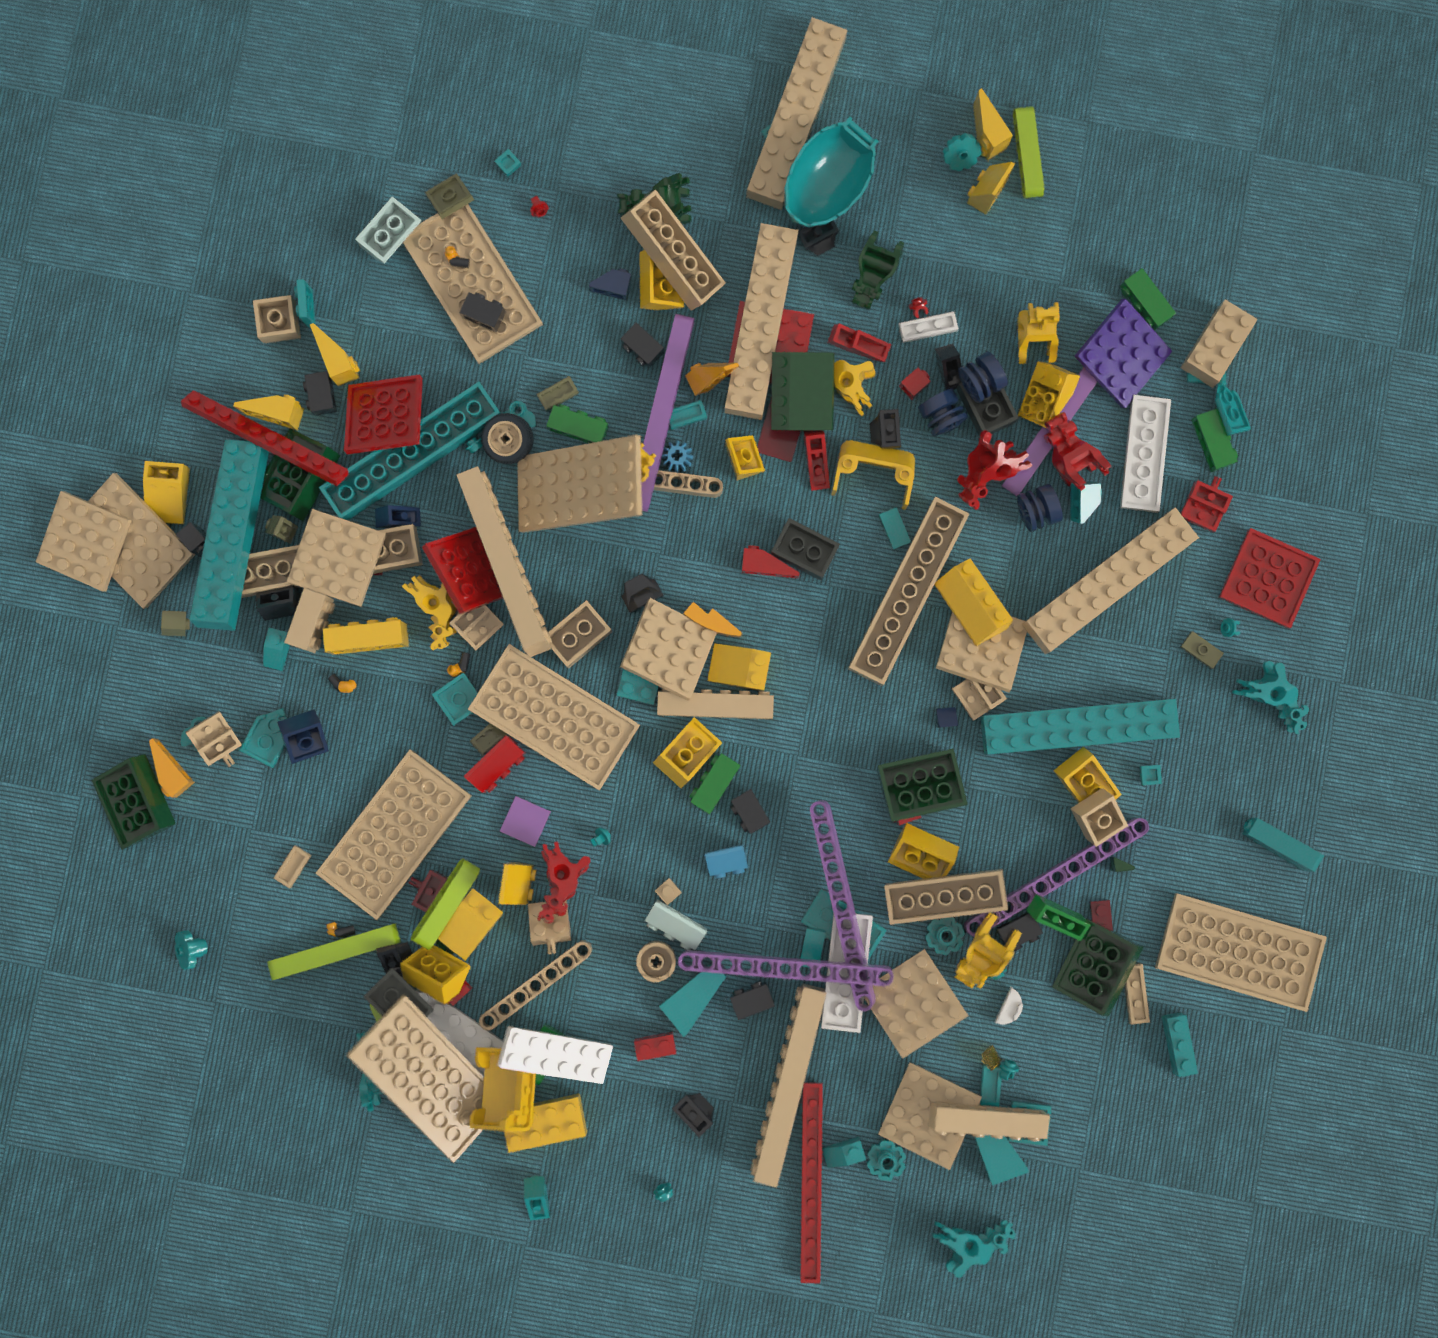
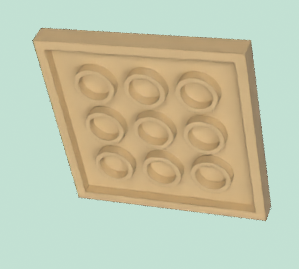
(83, 541)
(336, 557)
(668, 649)
(989, 663)
(916, 1004)
(910, 1112)

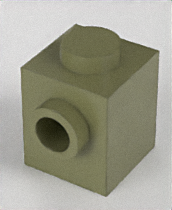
(174, 623)

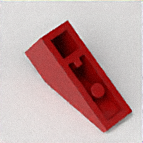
(816, 459)
(762, 563)

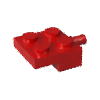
(1206, 505)

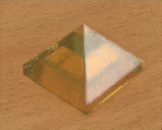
(991, 1058)

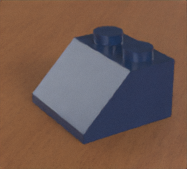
(303, 736)

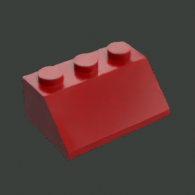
(495, 765)

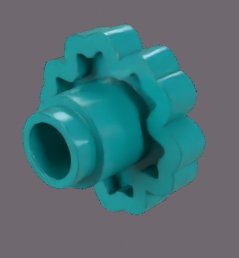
(962, 151)
(951, 942)
(189, 949)
(884, 1150)

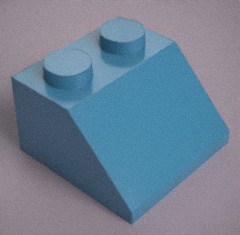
(725, 861)

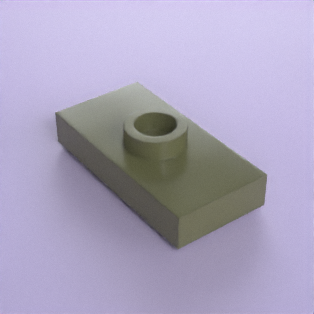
(557, 393)
(1201, 650)
(487, 738)

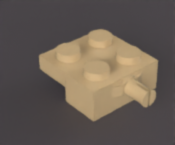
(476, 625)
(977, 697)
(214, 739)
(546, 933)

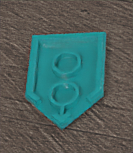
(1231, 410)
(264, 738)

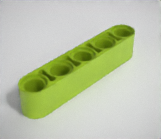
(1028, 152)
(445, 904)

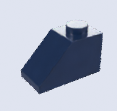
(613, 284)
(397, 516)

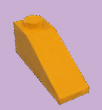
(705, 377)
(169, 772)

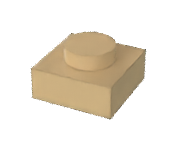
(668, 891)

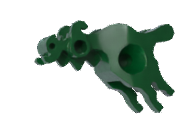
(671, 192)
(875, 267)

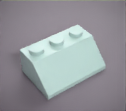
(387, 230)
(675, 925)

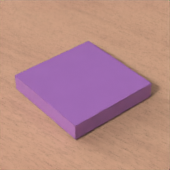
(525, 821)

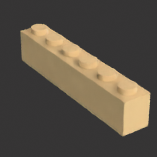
(717, 705)
(988, 1121)

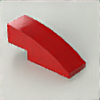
(859, 343)

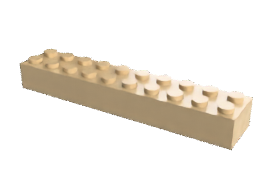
(796, 111)
(761, 321)
(504, 562)
(271, 568)
(1110, 581)
(908, 591)
(789, 1084)

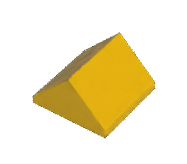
(744, 456)

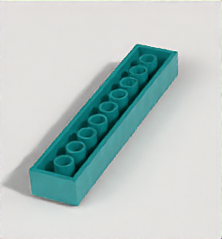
(390, 468)
(229, 536)
(1080, 726)

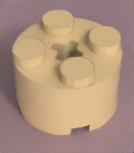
(662, 970)

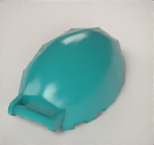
(829, 174)

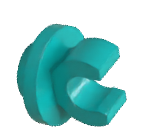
(1229, 627)
(602, 837)
(1009, 1068)

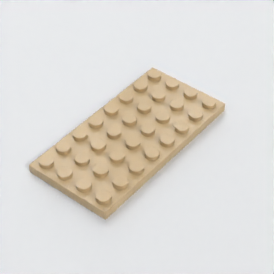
(485, 276)
(580, 485)
(554, 717)
(393, 834)
(1241, 952)
(422, 1076)

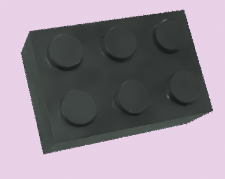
(990, 414)
(805, 549)
(390, 989)

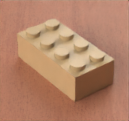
(1219, 343)

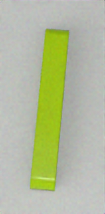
(333, 951)

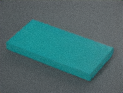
(821, 917)

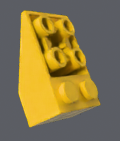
(1047, 393)
(166, 490)

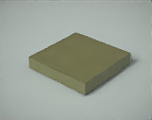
(449, 196)

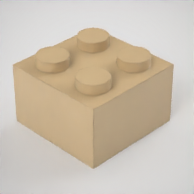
(276, 319)
(1099, 817)

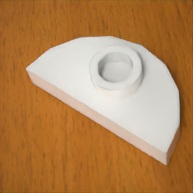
(1010, 1008)

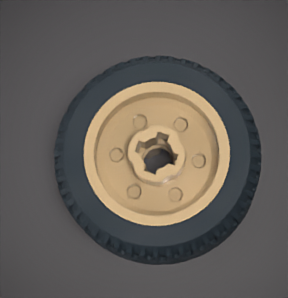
(507, 451)

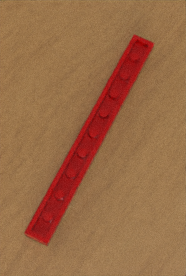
(265, 438)
(811, 1182)

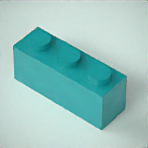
(1179, 1044)

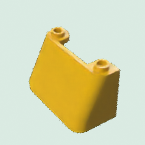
(506, 1095)

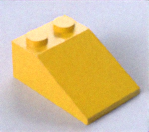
(990, 127)
(989, 186)
(338, 363)
(273, 409)
(739, 667)
(687, 752)
(1084, 776)
(517, 883)
(469, 924)

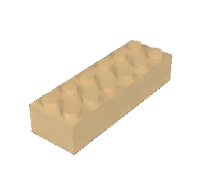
(673, 250)
(946, 896)

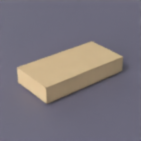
(292, 866)

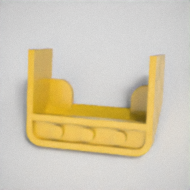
(901, 461)

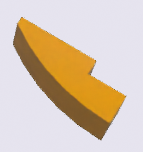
(711, 621)

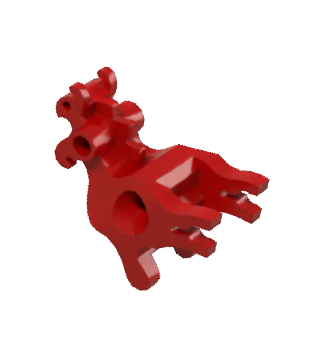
(1072, 453)
(987, 464)
(563, 879)

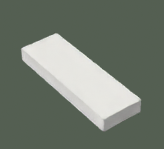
(928, 327)

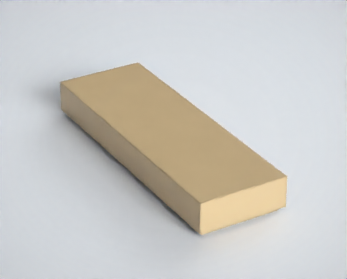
(1136, 996)

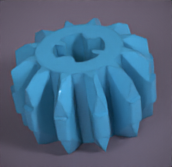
(672, 453)

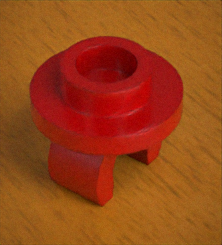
(539, 207)
(917, 304)

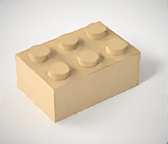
(310, 620)
(578, 634)

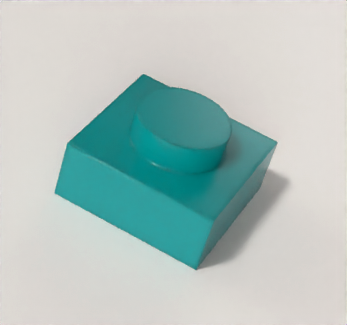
(508, 163)
(1150, 775)

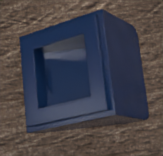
(946, 717)

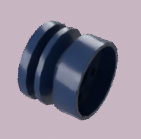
(983, 376)
(942, 411)
(1042, 507)

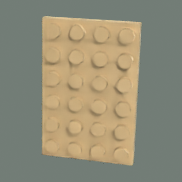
(151, 549)

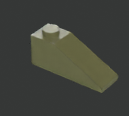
(281, 528)

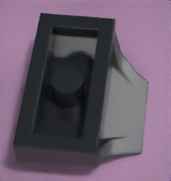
(819, 238)
(886, 429)
(638, 591)
(393, 955)
(695, 1112)

